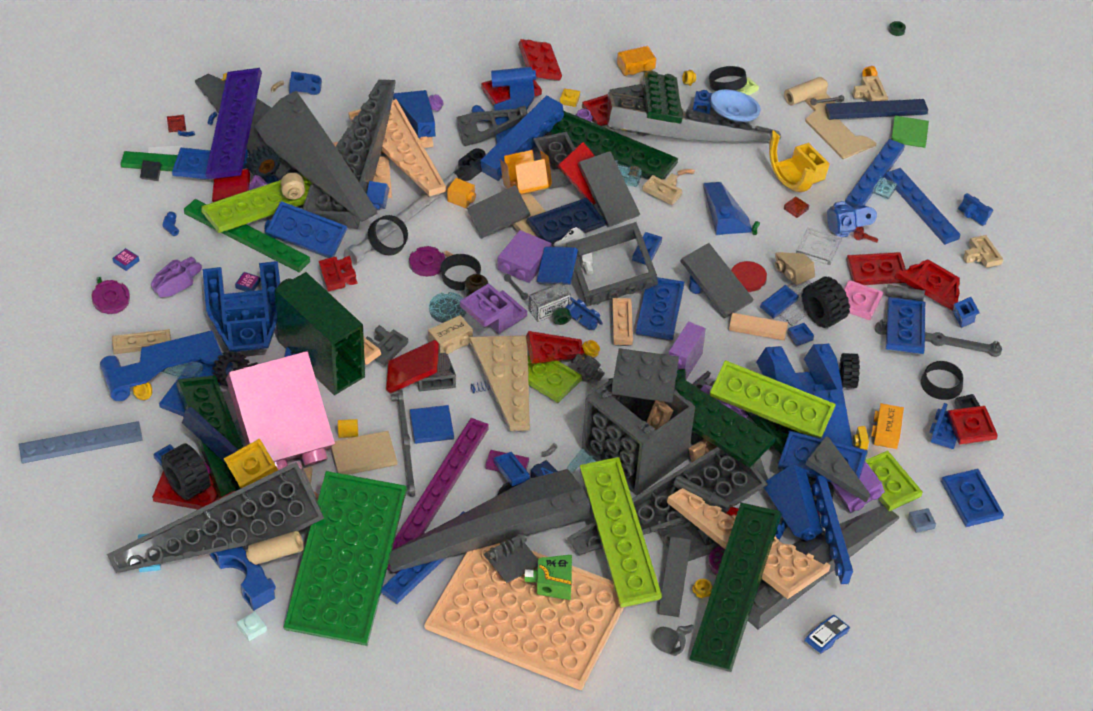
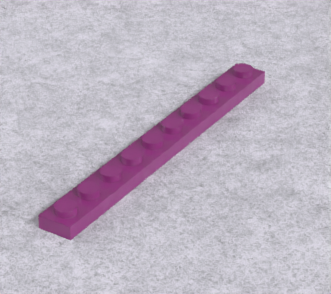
(442, 483)

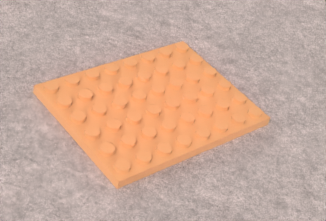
(526, 628)

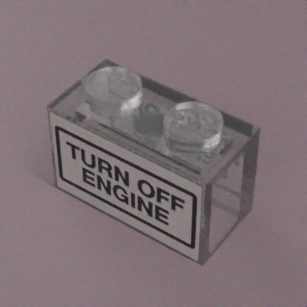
(548, 300)

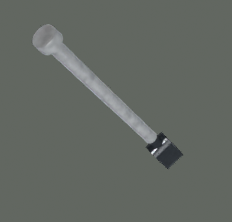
(468, 168)

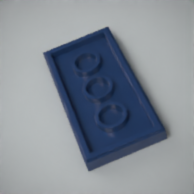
(559, 221)

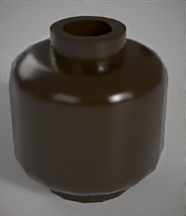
(474, 283)

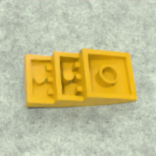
(251, 463)

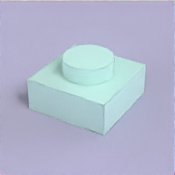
(251, 626)

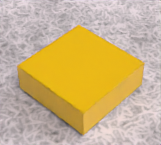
(348, 428)

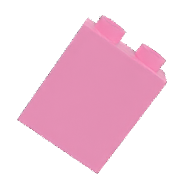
(283, 409)

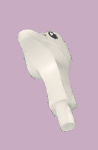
(573, 235)

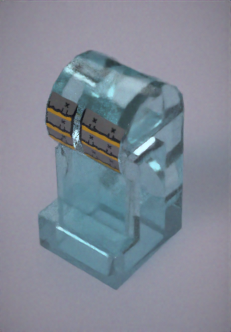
(630, 174)

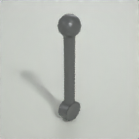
(814, 101)
(507, 278)

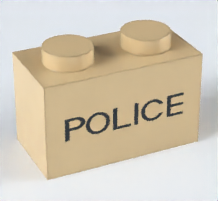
(451, 334)

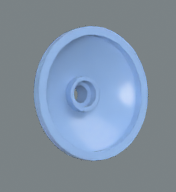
(735, 105)

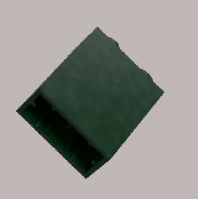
(323, 327)

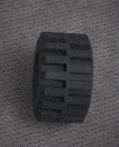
(825, 302)
(185, 471)

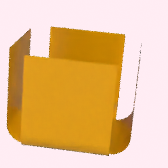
(526, 173)

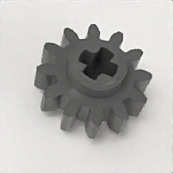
(588, 367)

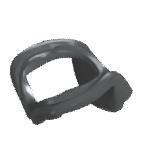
(667, 639)

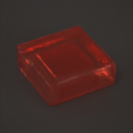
(176, 123)
(796, 207)

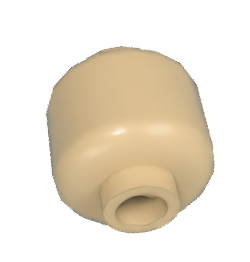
(292, 186)

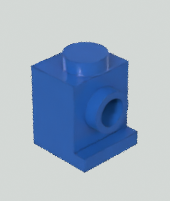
(702, 98)
(965, 312)

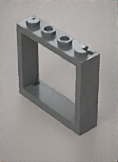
(605, 240)

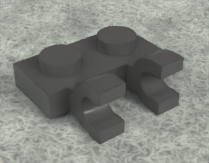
(390, 344)

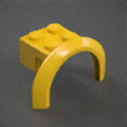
(801, 170)

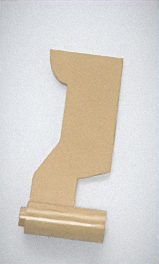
(831, 130)
(277, 546)

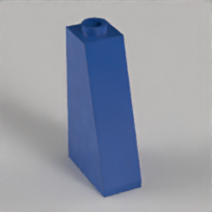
(418, 111)
(795, 501)

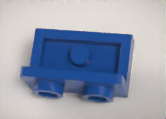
(942, 430)

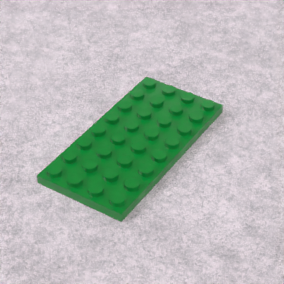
(346, 559)

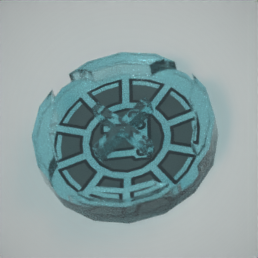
(446, 307)

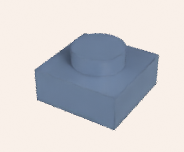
(922, 520)

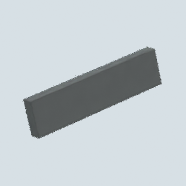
(674, 577)

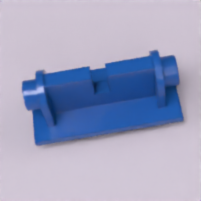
(589, 317)

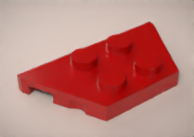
(935, 280)

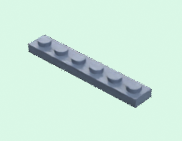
(80, 442)

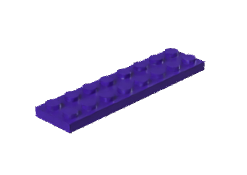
(233, 123)

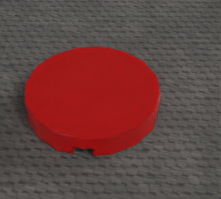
(750, 275)

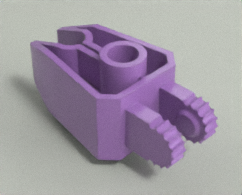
(175, 277)

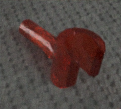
(859, 235)

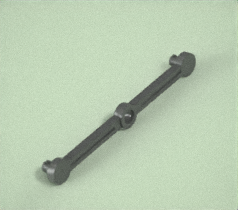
(993, 349)
(406, 440)

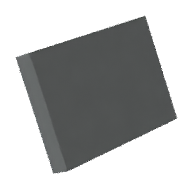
(498, 211)

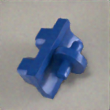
(975, 209)

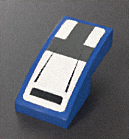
(826, 633)

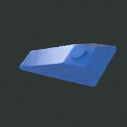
(725, 211)

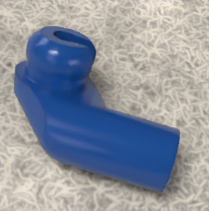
(169, 223)

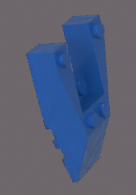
(243, 318)
(825, 371)

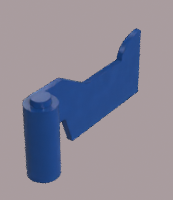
(521, 92)
(156, 359)

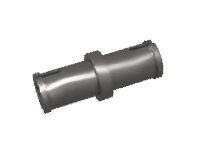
(905, 292)

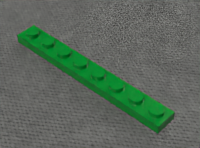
(255, 239)

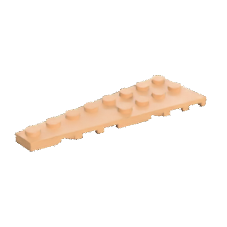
(407, 151)
(785, 568)

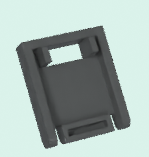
(689, 531)

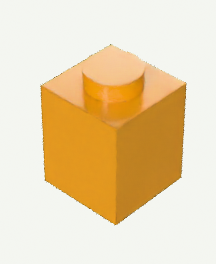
(461, 193)

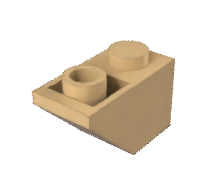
(795, 266)

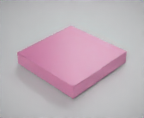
(862, 299)

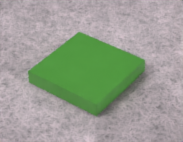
(910, 131)

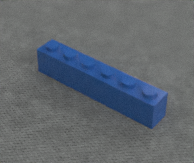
(520, 138)

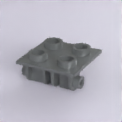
(512, 558)

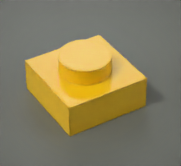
(570, 97)
(861, 438)

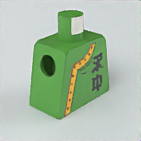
(552, 576)

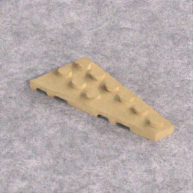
(506, 370)

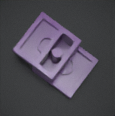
(493, 308)

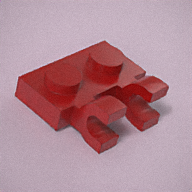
(332, 273)

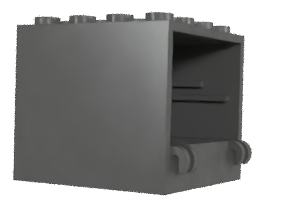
(621, 429)

